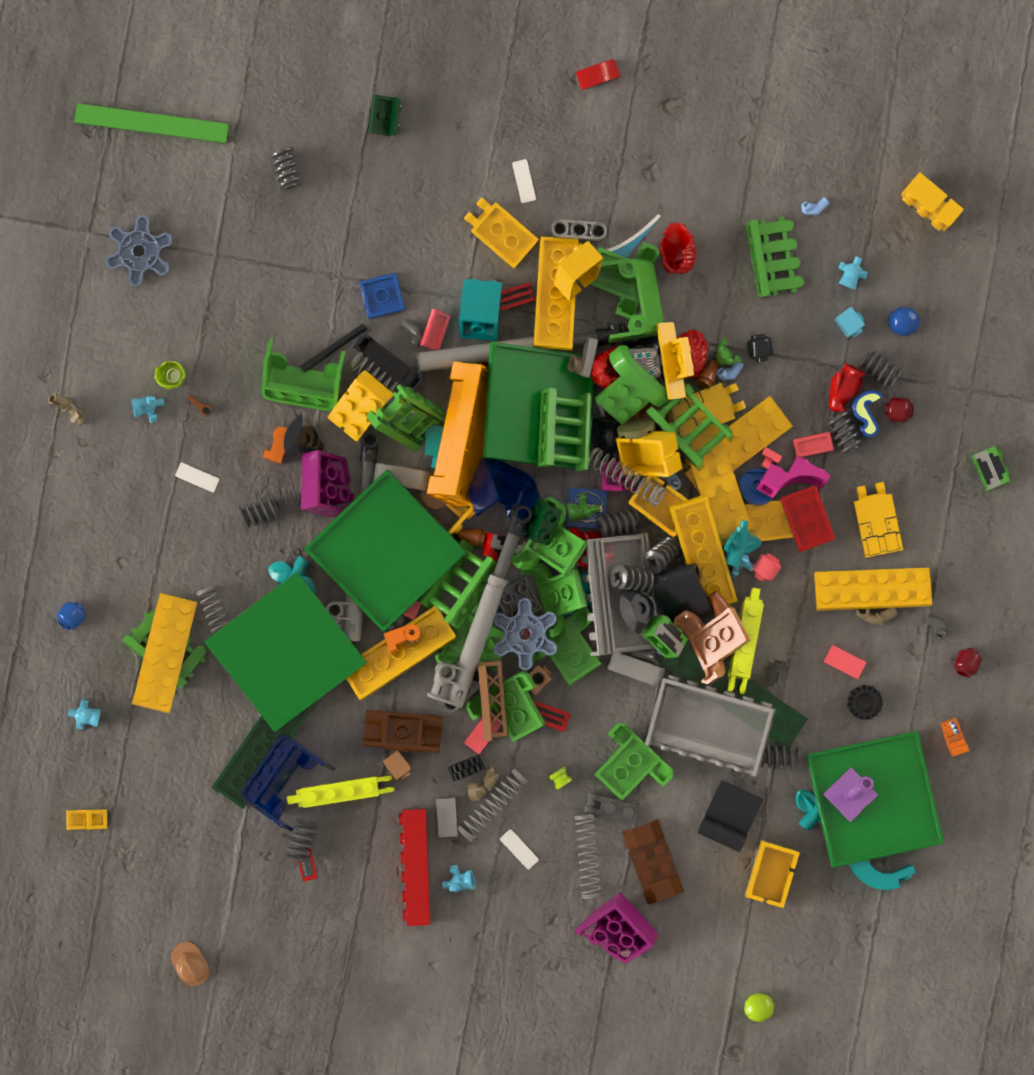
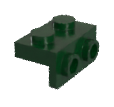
(385, 115)
(543, 522)

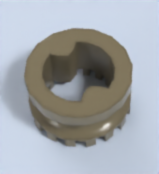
(575, 364)

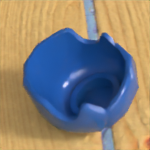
(903, 321)

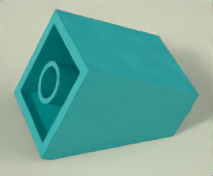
(480, 310)

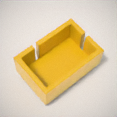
(930, 202)
(581, 265)
(358, 400)
(650, 454)
(661, 513)
(771, 873)

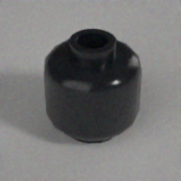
(760, 347)

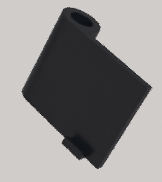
(681, 591)
(730, 816)

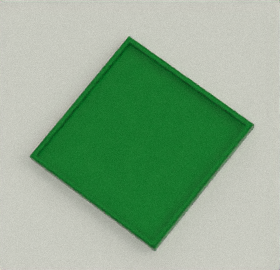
(514, 402)
(385, 550)
(285, 651)
(897, 819)

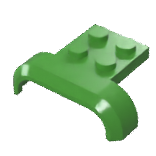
(625, 288)
(632, 389)
(560, 554)
(557, 594)
(452, 651)
(572, 652)
(520, 710)
(631, 763)

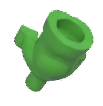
(724, 356)
(582, 510)

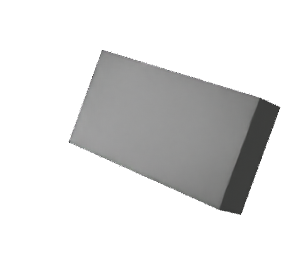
(588, 355)
(447, 817)

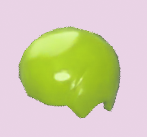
(170, 375)
(759, 1007)

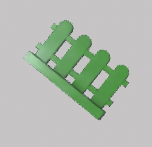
(766, 248)
(139, 635)

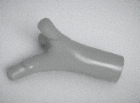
(648, 655)

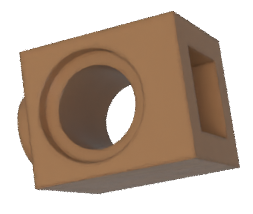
(545, 672)
(398, 765)

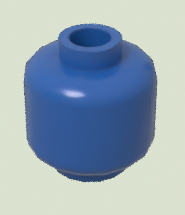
(71, 615)

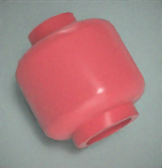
(766, 567)

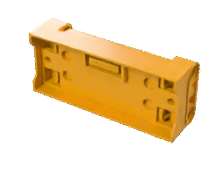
(462, 435)

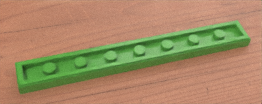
(151, 123)

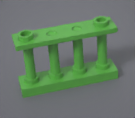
(547, 433)
(684, 442)
(470, 595)

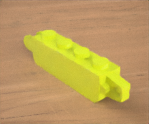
(742, 659)
(339, 791)

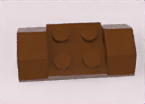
(402, 731)
(653, 862)

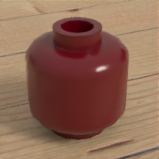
(899, 409)
(967, 662)

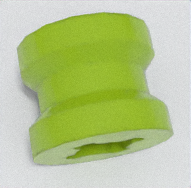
(560, 778)

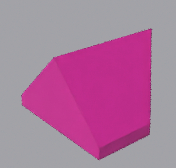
(609, 484)

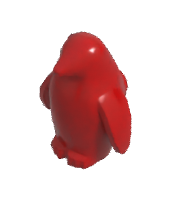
(844, 387)

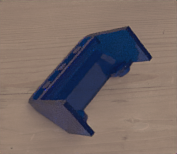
(501, 483)
(274, 773)

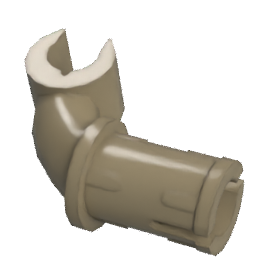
(66, 404)
(878, 618)

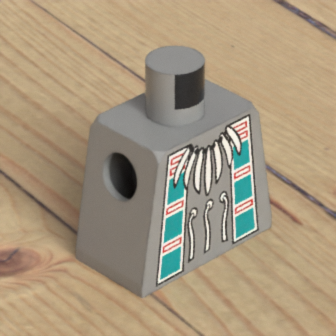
(648, 359)

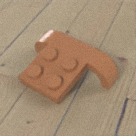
(714, 640)

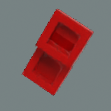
(598, 74)

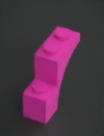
(799, 472)

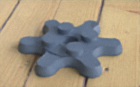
(129, 241)
(515, 643)

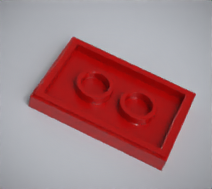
(807, 518)

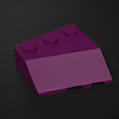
(325, 484)
(619, 929)

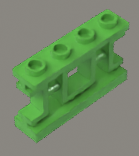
(400, 410)

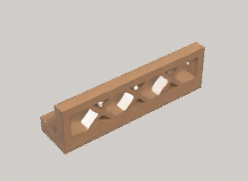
(487, 722)

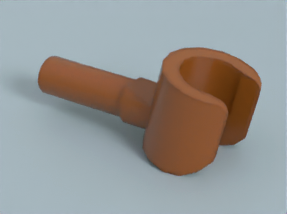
(198, 404)

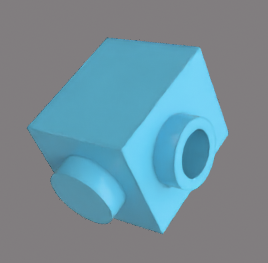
(850, 322)

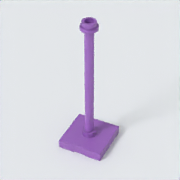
(851, 794)

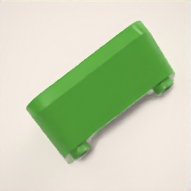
(645, 324)
(300, 388)

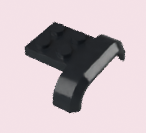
(388, 363)

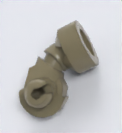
(490, 780)

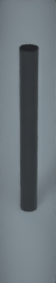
(334, 347)

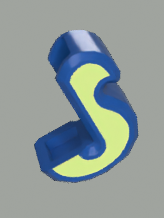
(862, 413)

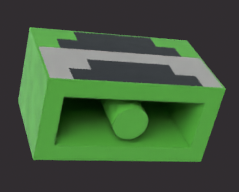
(991, 468)
(665, 636)

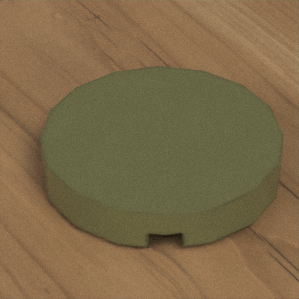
(636, 428)

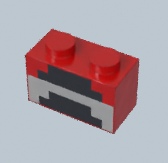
(494, 544)

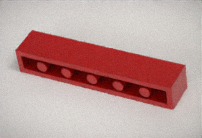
(416, 866)

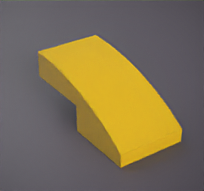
(86, 819)

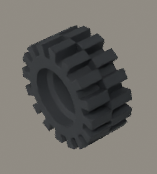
(876, 702)
(466, 768)

